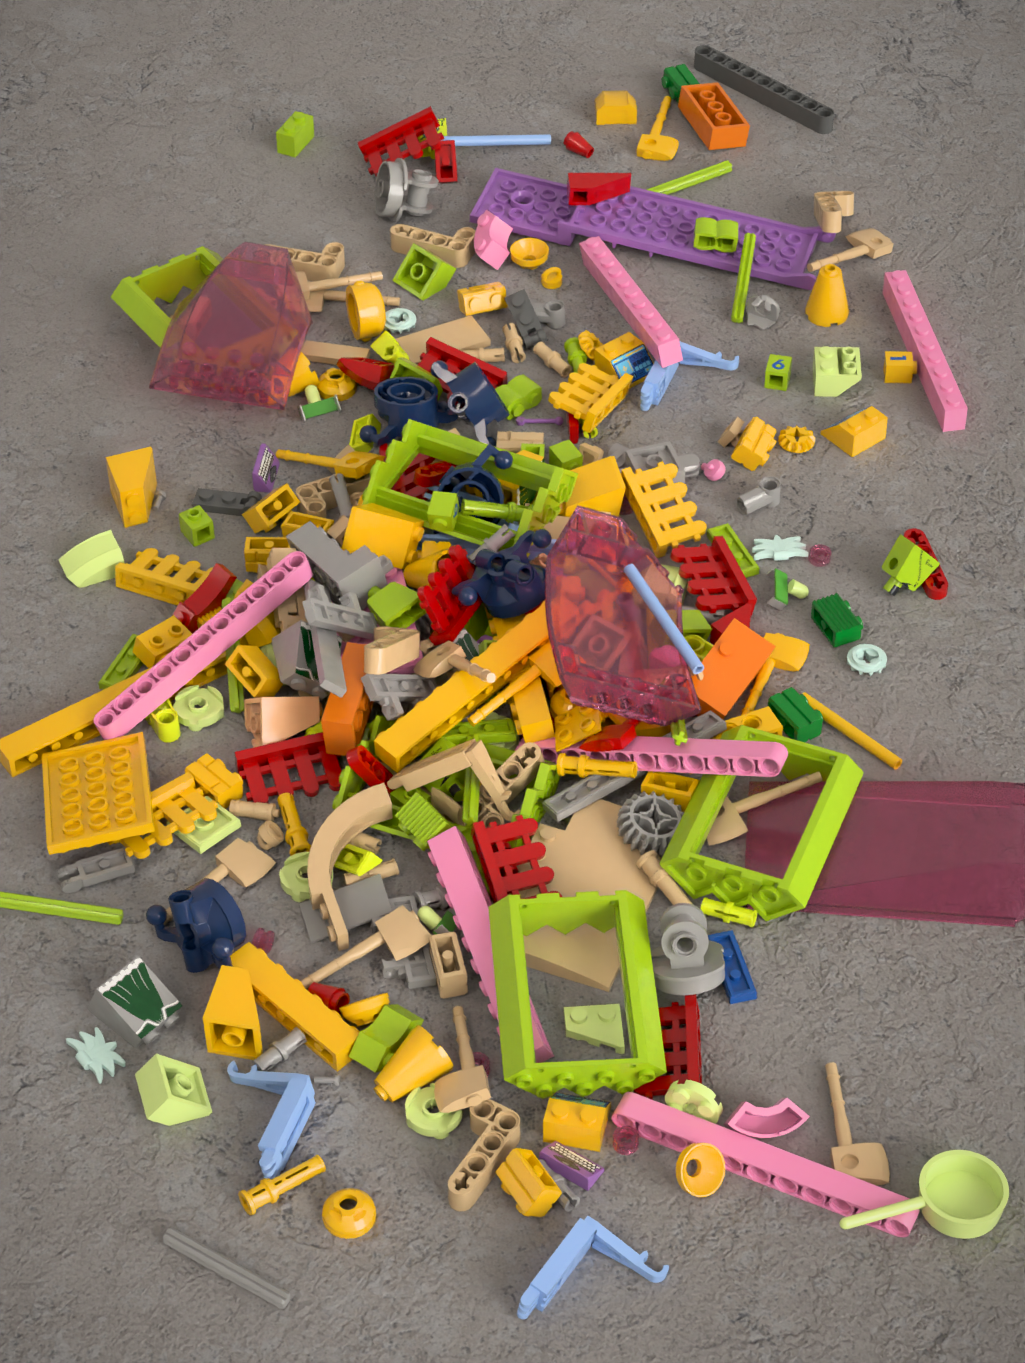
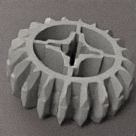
(648, 822)

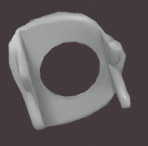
(758, 317)

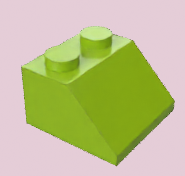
(423, 273)

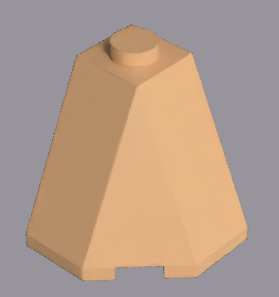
(280, 717)

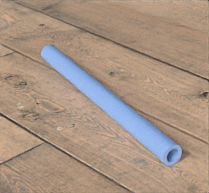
(499, 140)
(664, 619)

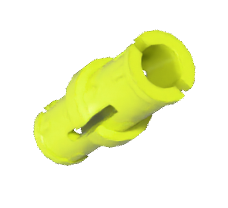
(729, 912)

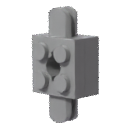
(650, 455)

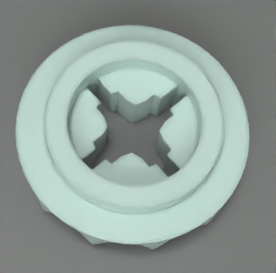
(395, 315)
(873, 654)

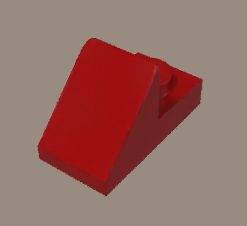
(446, 162)

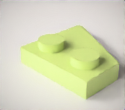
(596, 1025)

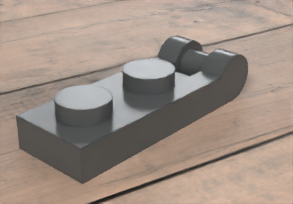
(525, 318)
(224, 501)

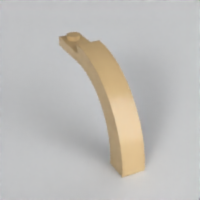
(339, 828)

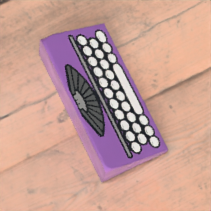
(265, 470)
(571, 1165)

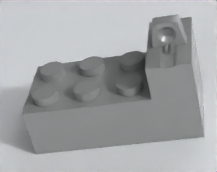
(339, 568)

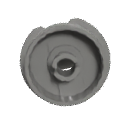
(390, 187)
(686, 959)

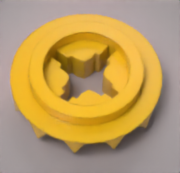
(588, 343)
(788, 442)

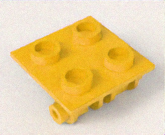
(577, 725)

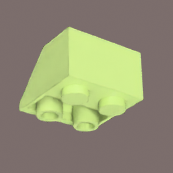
(835, 370)

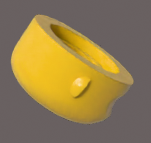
(365, 310)

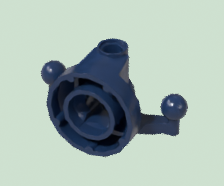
(475, 397)
(402, 400)
(478, 477)
(509, 582)
(205, 923)

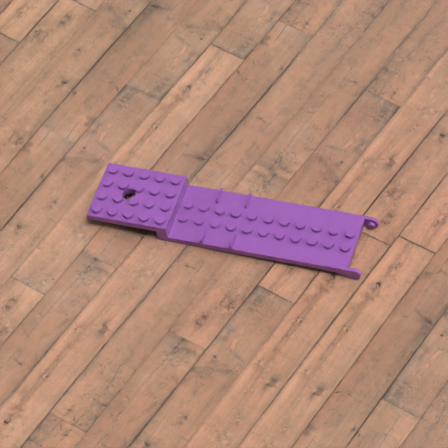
(648, 223)

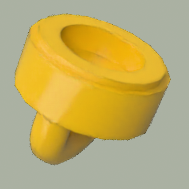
(552, 278)

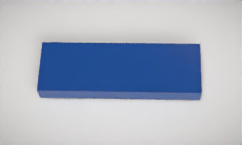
(737, 981)

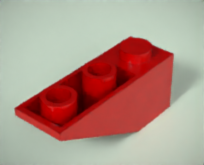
(596, 187)

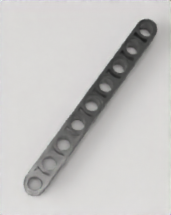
(764, 89)

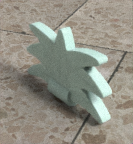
(779, 548)
(96, 1054)

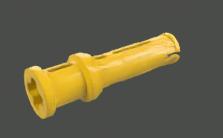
(585, 766)
(295, 834)
(270, 1189)

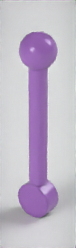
(521, 420)

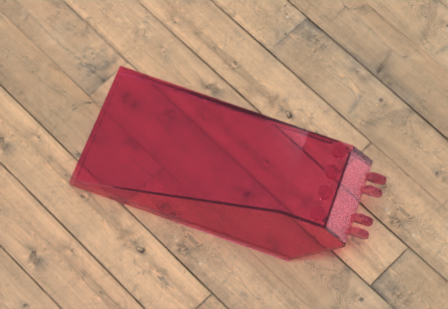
(905, 850)

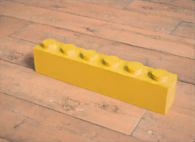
(296, 1007)

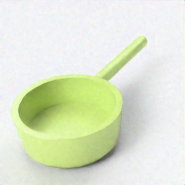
(957, 1195)

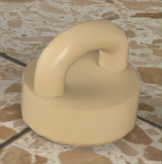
(271, 834)

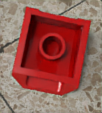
(365, 370)

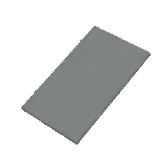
(356, 903)

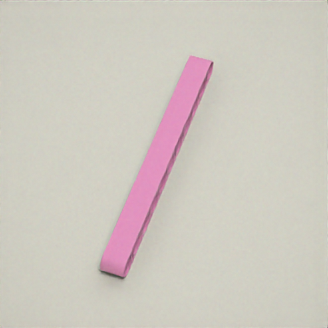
(203, 646)
(694, 756)
(763, 1162)

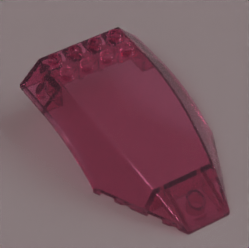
(238, 331)
(603, 632)

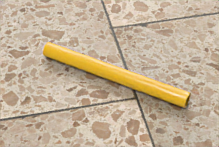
(855, 734)

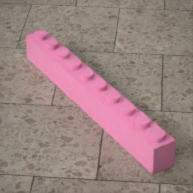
(631, 302)
(925, 349)
(471, 902)

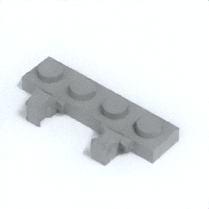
(343, 618)
(397, 688)
(416, 967)

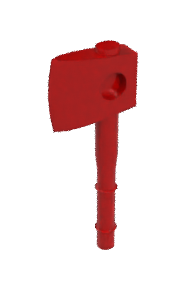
(611, 737)

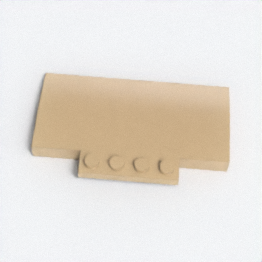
(585, 860)

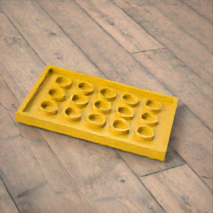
(96, 793)

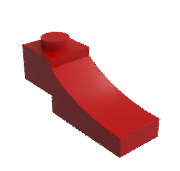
(206, 597)

